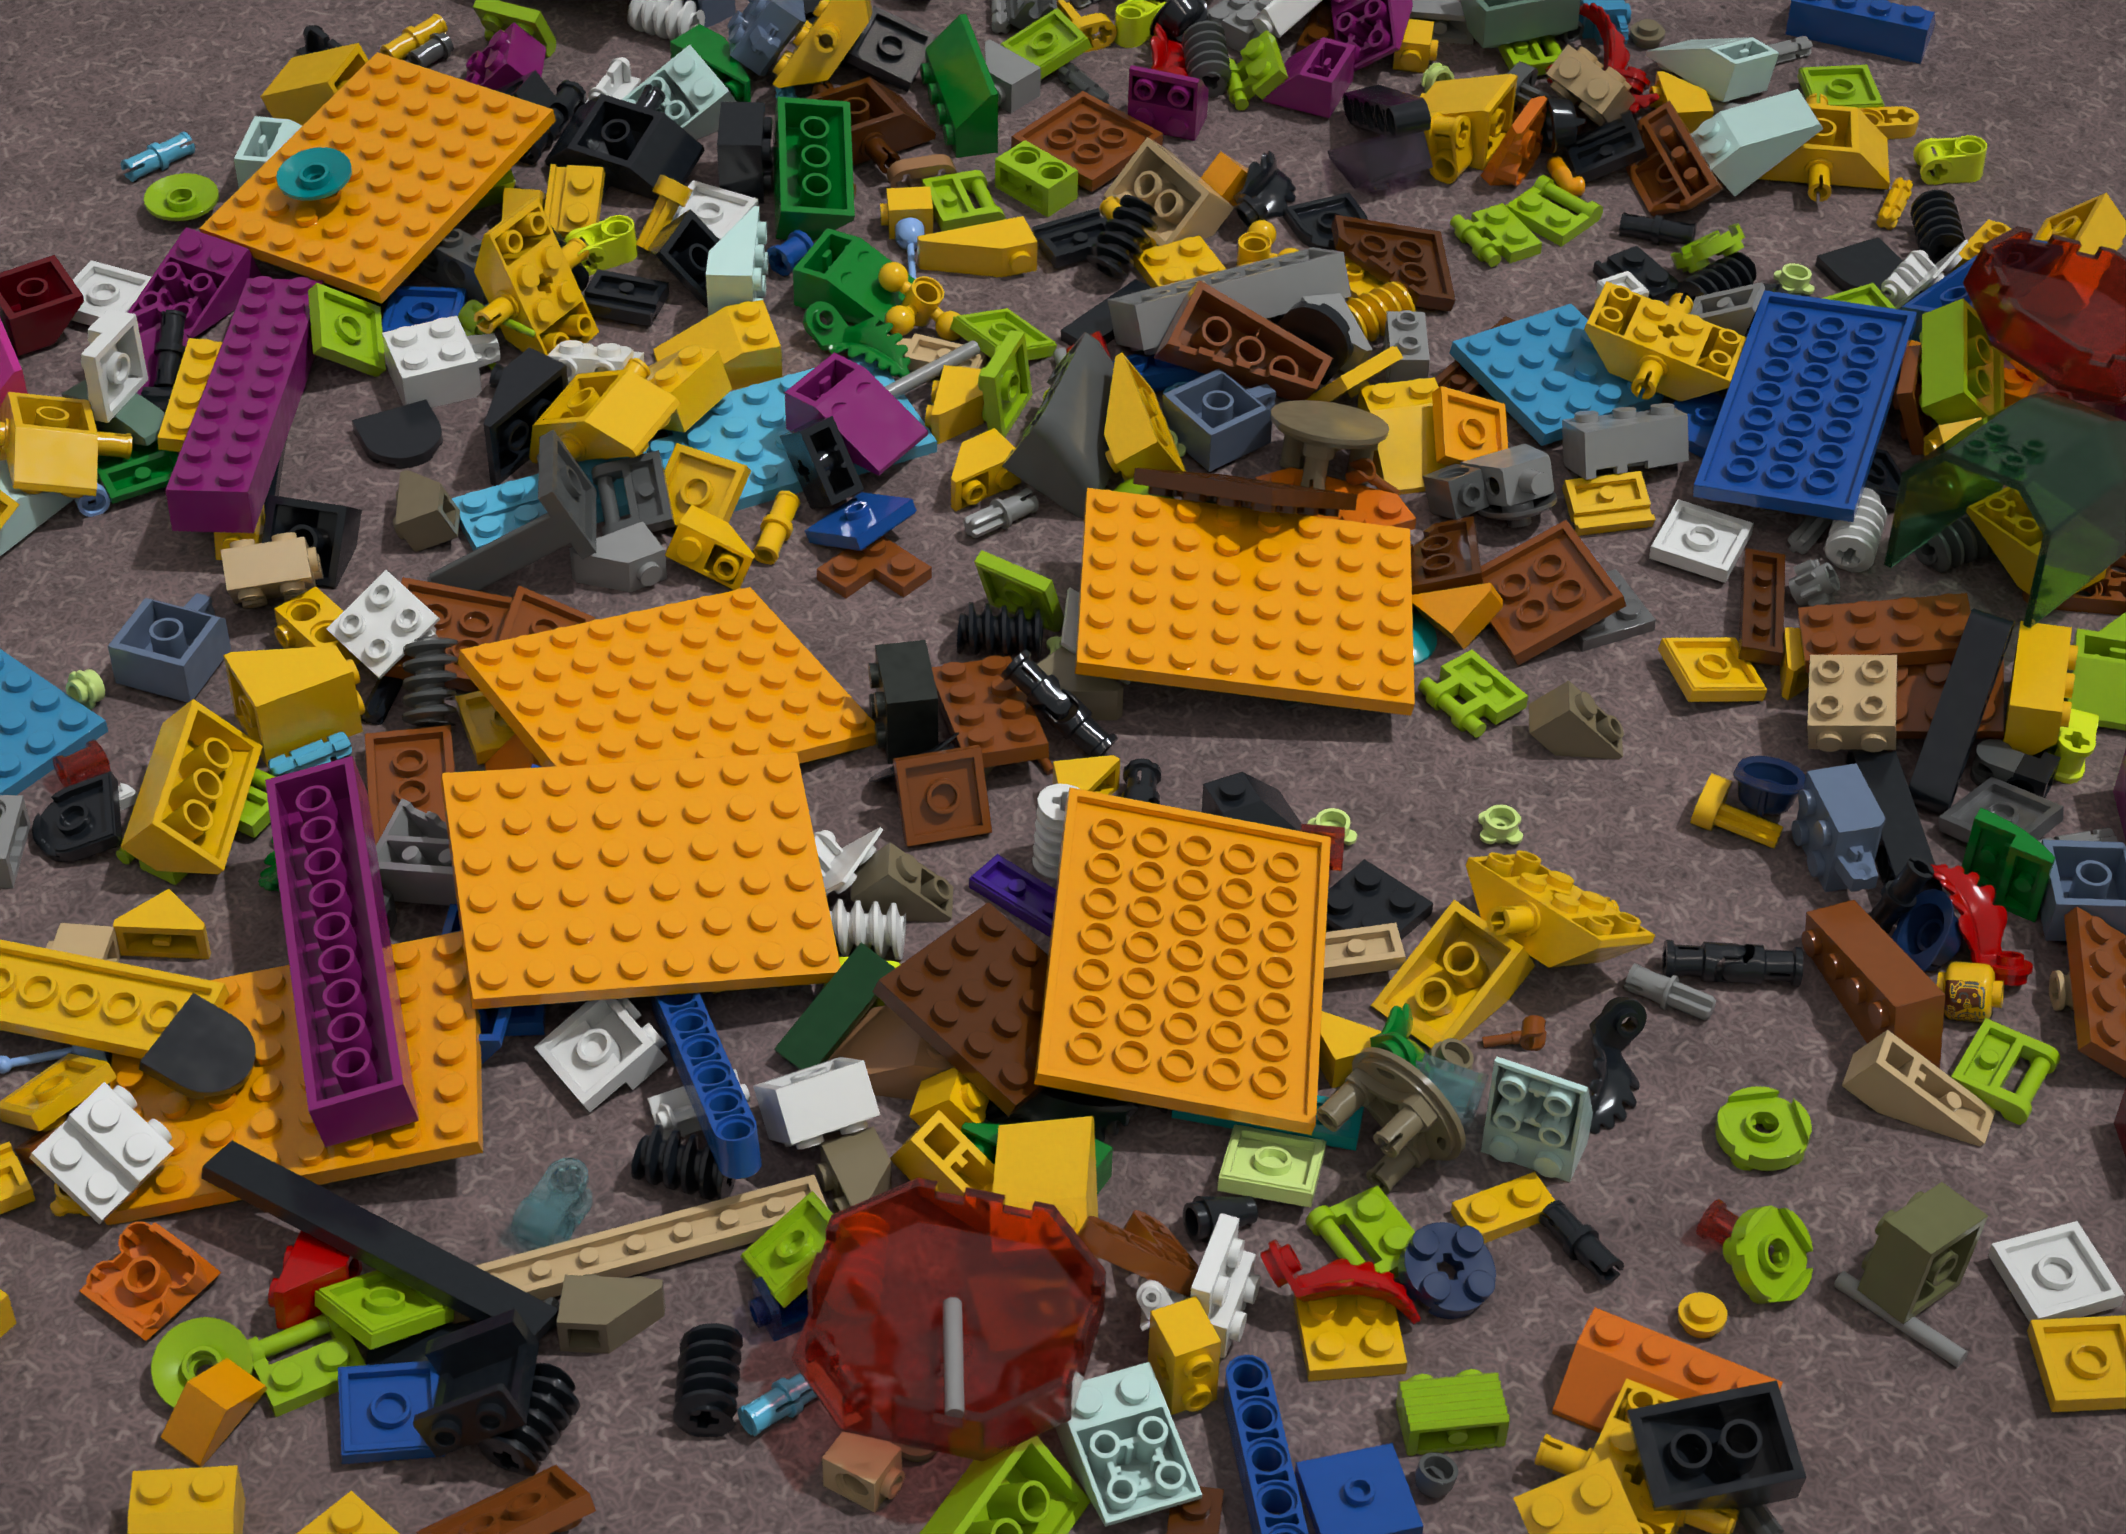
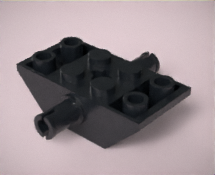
(629, 142)

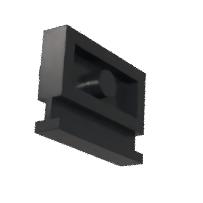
(1070, 237)
(1646, 270)
(625, 297)

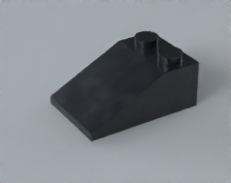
(521, 397)
(1718, 1450)

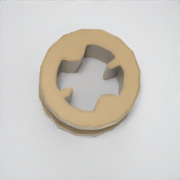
(2060, 990)

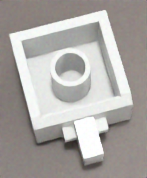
(438, 361)

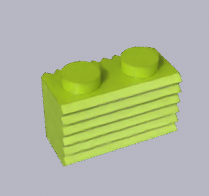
(1452, 1412)

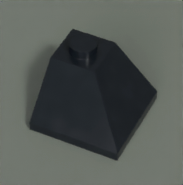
(684, 251)
(324, 525)
(1248, 800)

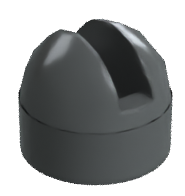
(1435, 1474)

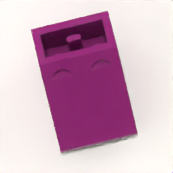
(1372, 26)
(200, 279)
(867, 415)

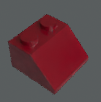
(37, 303)

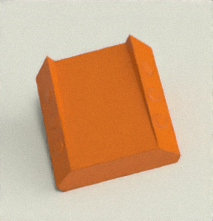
(1519, 146)
(148, 1278)

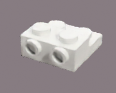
(587, 359)
(113, 363)
(602, 1050)
(104, 1151)
(1226, 1281)

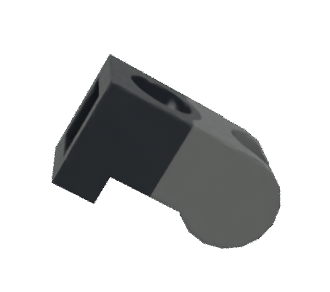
(2014, 767)

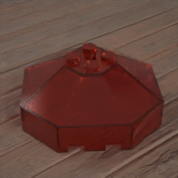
(2055, 313)
(878, 1318)

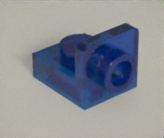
(769, 1313)

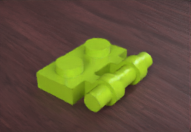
(1258, 72)
(1495, 234)
(1483, 688)

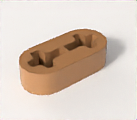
(918, 169)

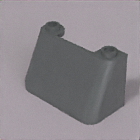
(1066, 439)

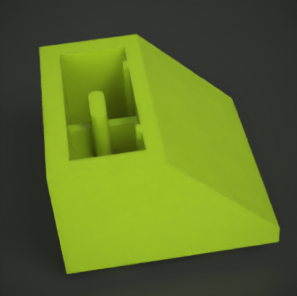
(2100, 677)

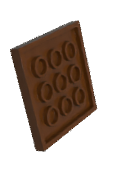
(1244, 492)
(977, 1003)

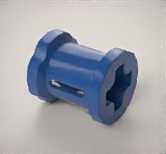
(788, 254)

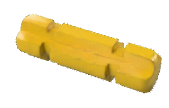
(1894, 203)

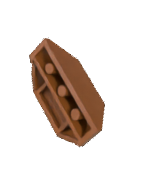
(1675, 172)

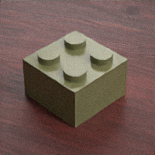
(1921, 1252)

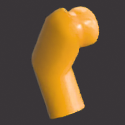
(1564, 178)

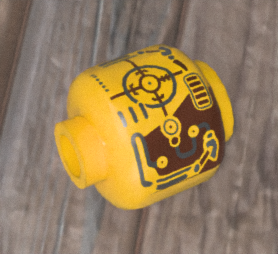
(1970, 991)

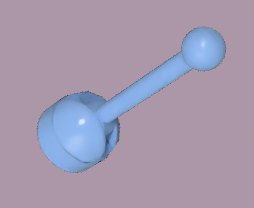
(906, 237)
(100, 505)
(7, 1064)

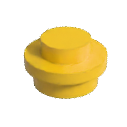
(1702, 1314)

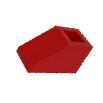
(307, 1268)

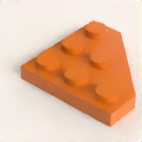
(1372, 504)

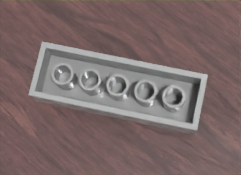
(1263, 286)

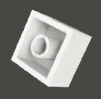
(816, 1102)

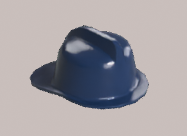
(1768, 784)
(1929, 931)

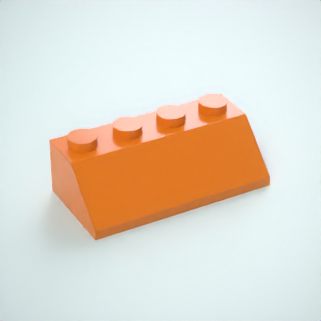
(1620, 1349)

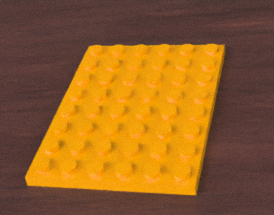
(419, 163)
(1246, 602)
(669, 686)
(637, 880)
(1186, 962)
(272, 1106)

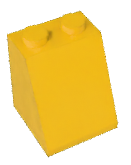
(311, 81)
(1485, 101)
(294, 696)

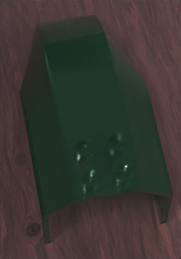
(2063, 464)

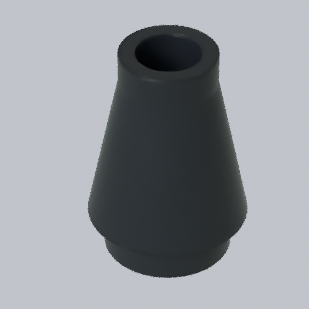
(1203, 1213)

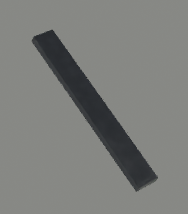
(372, 1239)

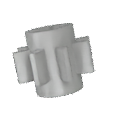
(1814, 583)

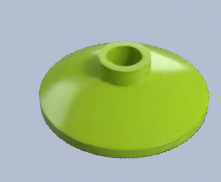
(181, 197)
(191, 1346)

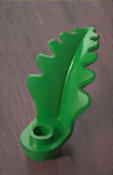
(859, 339)
(1396, 1035)

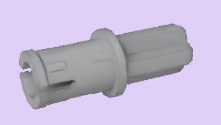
(1000, 513)
(1669, 992)

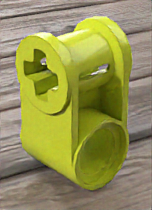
(1134, 21)
(1955, 159)
(608, 242)
(2075, 745)

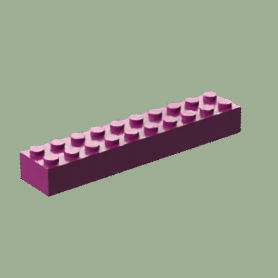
(245, 410)
(340, 953)

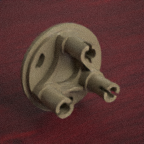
(1320, 431)
(1409, 1108)

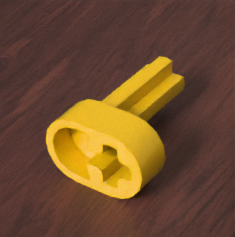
(1091, 25)
(671, 196)
(1713, 811)

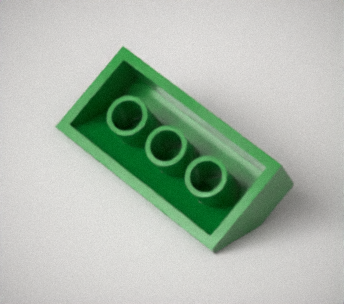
(962, 90)
(812, 166)

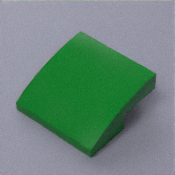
(142, 473)
(2009, 862)

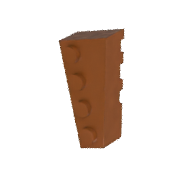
(1225, 335)
(1875, 978)

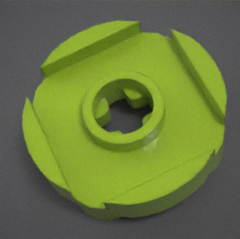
(1696, 253)
(1759, 1150)
(1749, 1256)

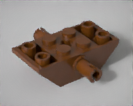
(879, 121)

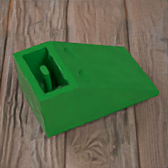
(844, 274)

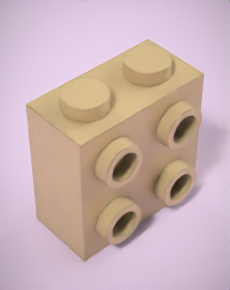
(1581, 79)
(270, 569)
(1852, 702)

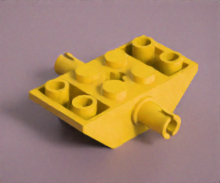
(823, 43)
(1842, 154)
(532, 282)
(1662, 344)
(607, 414)
(55, 444)
(1550, 913)
(1618, 1444)

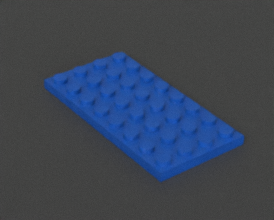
(1806, 406)

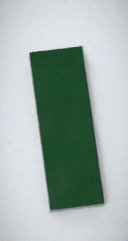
(834, 1010)

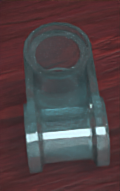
(554, 1204)

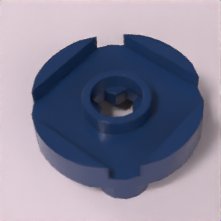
(1465, 1252)

